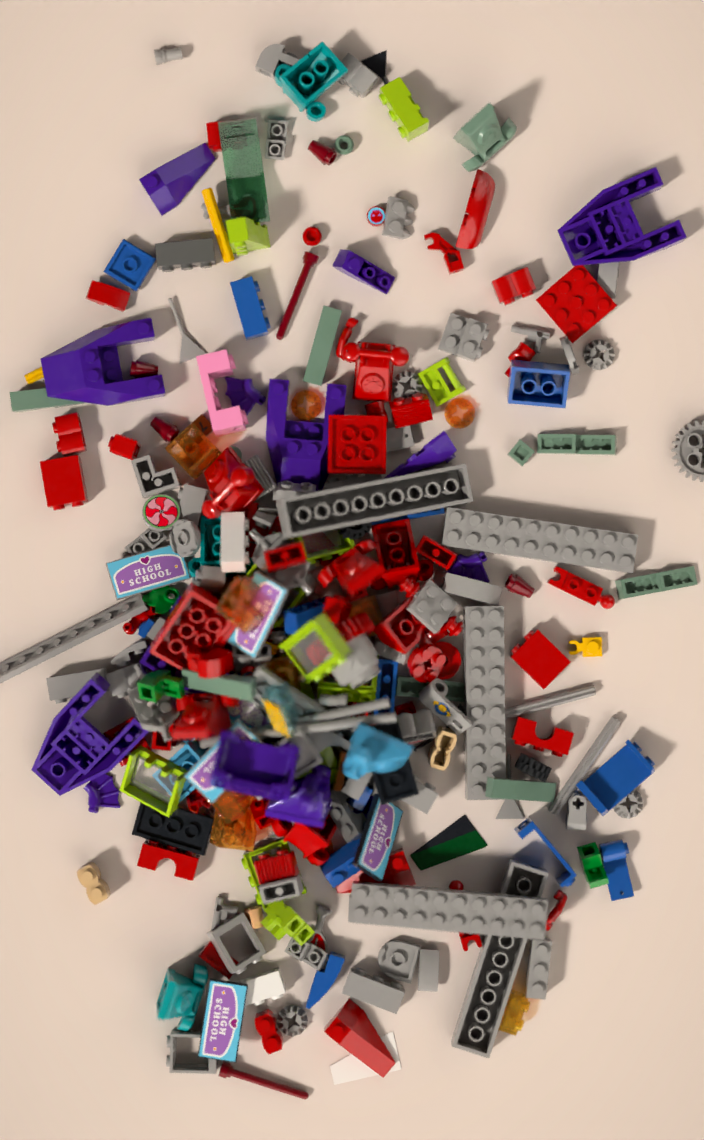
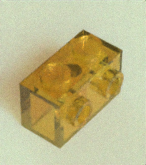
(513, 1013)

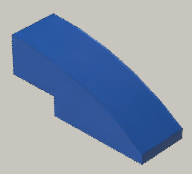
(325, 978)

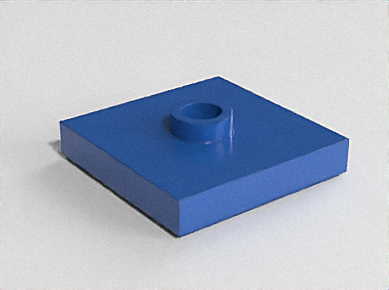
(130, 265)

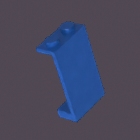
(617, 778)
(527, 827)

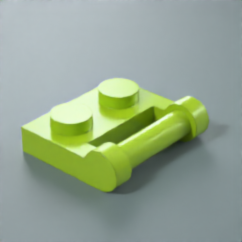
(436, 385)

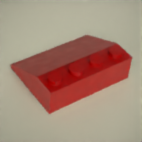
(190, 626)

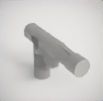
(532, 335)
(222, 914)

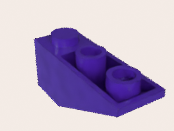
(363, 271)

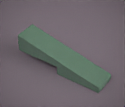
(322, 345)
(36, 399)
(577, 444)
(656, 582)
(228, 685)
(410, 687)
(520, 789)

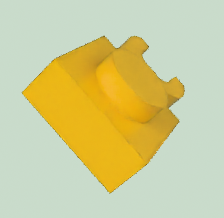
(590, 647)

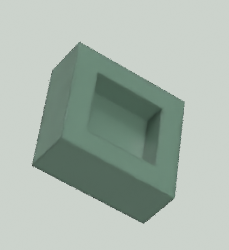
(521, 452)

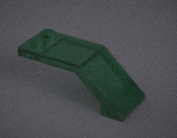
(244, 169)

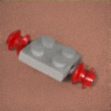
(431, 606)

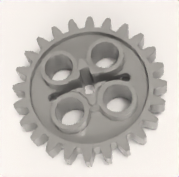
(685, 449)

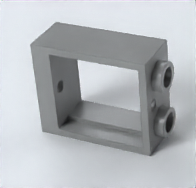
(214, 936)
(210, 1068)

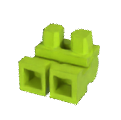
(283, 920)

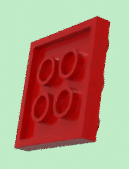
(576, 302)
(357, 444)

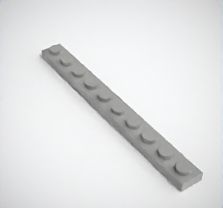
(71, 637)

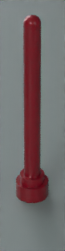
(309, 261)
(227, 1071)

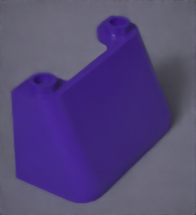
(254, 767)

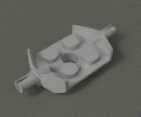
(287, 577)
(152, 719)

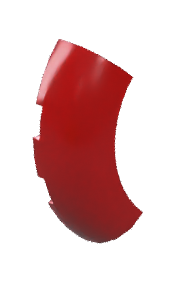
(478, 210)

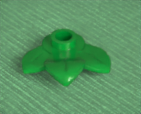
(159, 598)

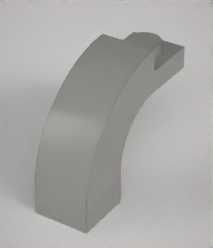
(468, 587)

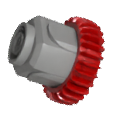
(362, 660)

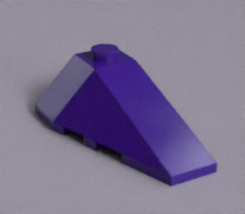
(176, 178)
(432, 454)

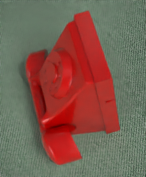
(374, 368)
(230, 485)
(398, 554)
(353, 569)
(203, 718)
(307, 838)

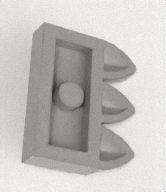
(396, 218)

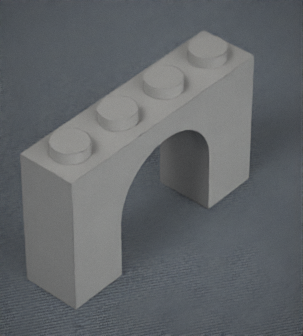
(324, 739)

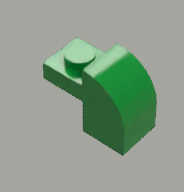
(160, 683)
(592, 865)

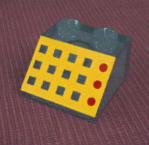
(280, 709)

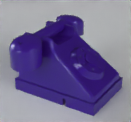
(308, 799)

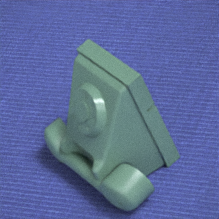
(484, 136)

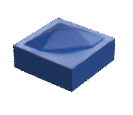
(145, 627)

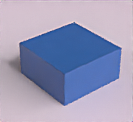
(360, 804)

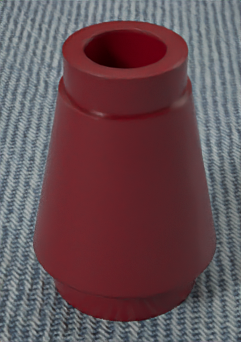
(322, 152)
(143, 369)
(165, 429)
(519, 586)

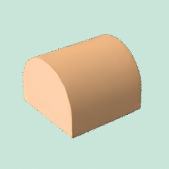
(254, 916)

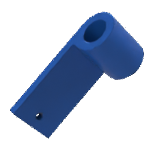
(615, 866)

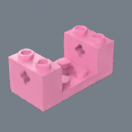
(212, 367)

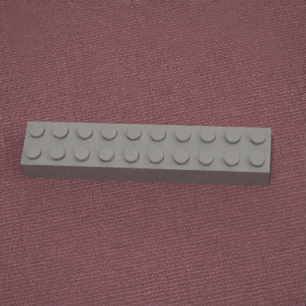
(374, 501)
(539, 540)
(484, 698)
(448, 910)
(495, 970)

